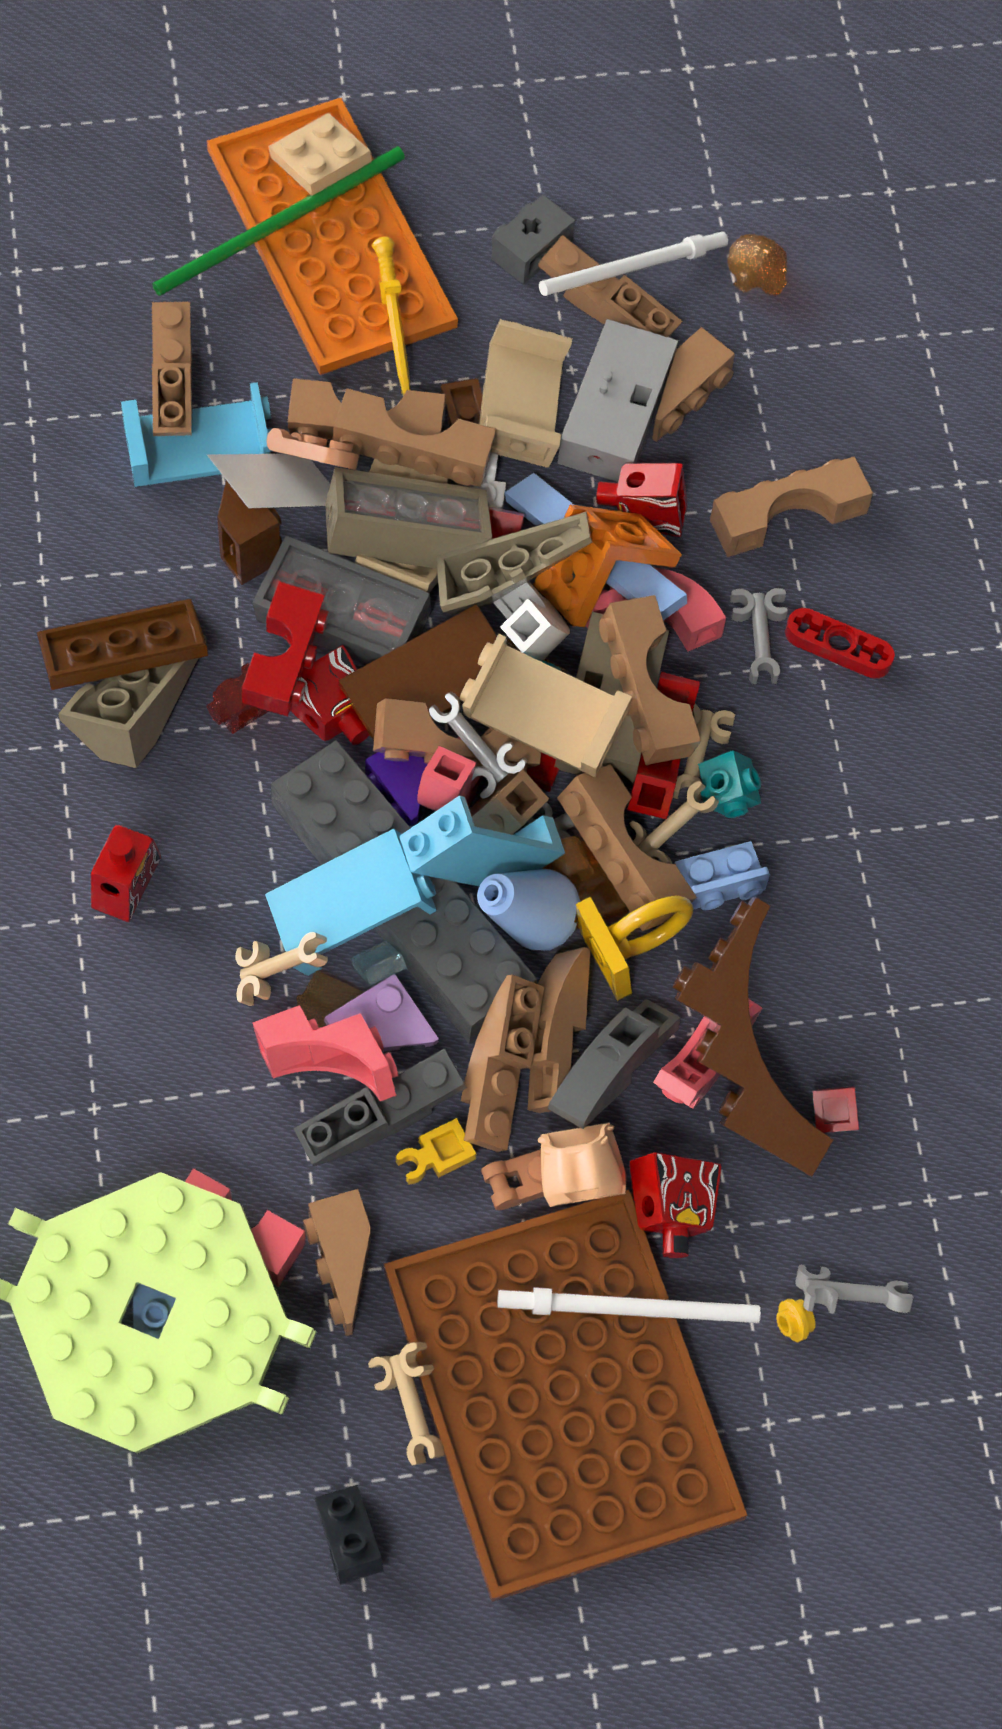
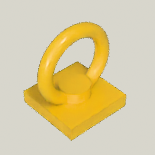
(610, 943)

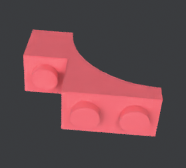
(345, 1047)

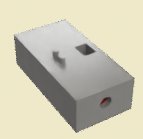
(617, 400)

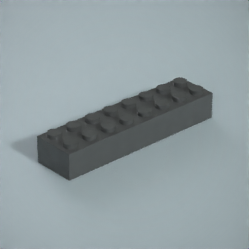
(448, 952)

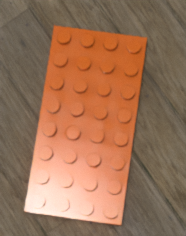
(327, 256)

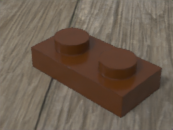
(462, 400)

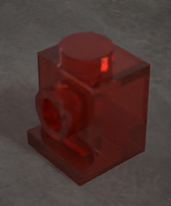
(228, 704)

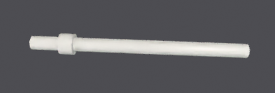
(691, 248)
(543, 1301)

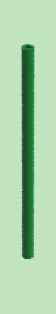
(276, 222)

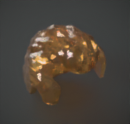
(758, 263)

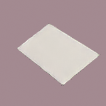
(273, 479)

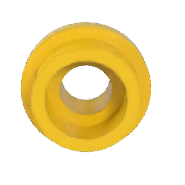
(795, 1320)

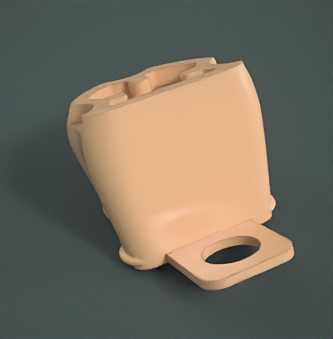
(581, 1165)

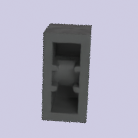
(529, 237)

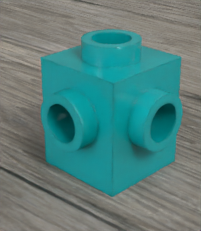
(731, 782)

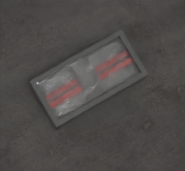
(366, 608)

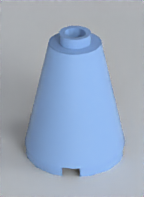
(531, 906)

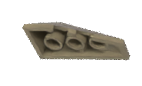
(126, 712)

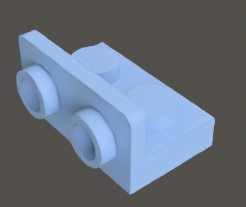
(724, 875)

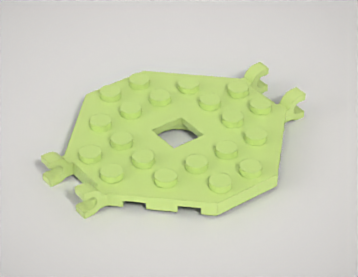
(214, 1339)

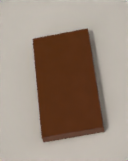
(122, 644)
(422, 667)

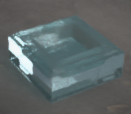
(378, 963)

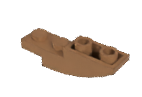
(609, 298)
(171, 369)
(560, 1015)
(499, 1054)

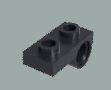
(349, 1535)

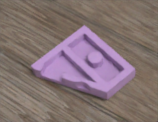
(392, 1013)

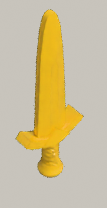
(390, 291)

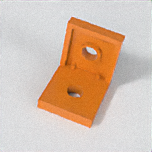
(614, 537)

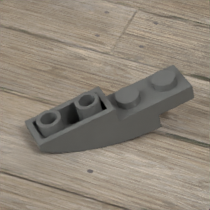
(610, 1060)
(366, 1120)

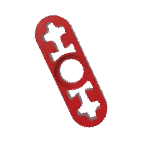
(845, 658)

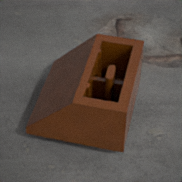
(247, 536)

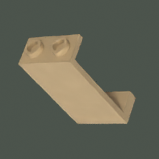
(523, 391)
(544, 707)

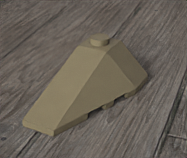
(500, 565)

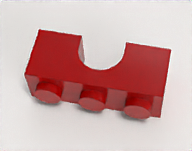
(275, 681)

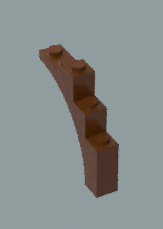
(721, 995)

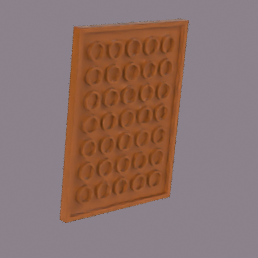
(562, 1427)

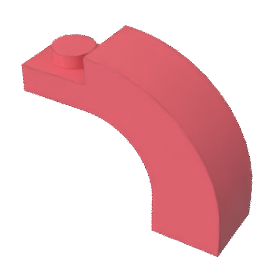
(694, 623)
(446, 779)
(685, 1078)

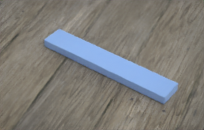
(630, 579)

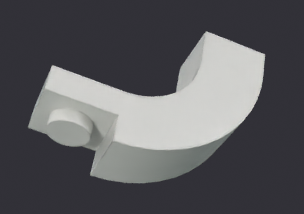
(532, 621)

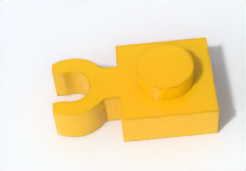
(440, 1149)

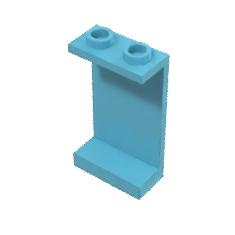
(215, 430)
(455, 850)
(349, 896)

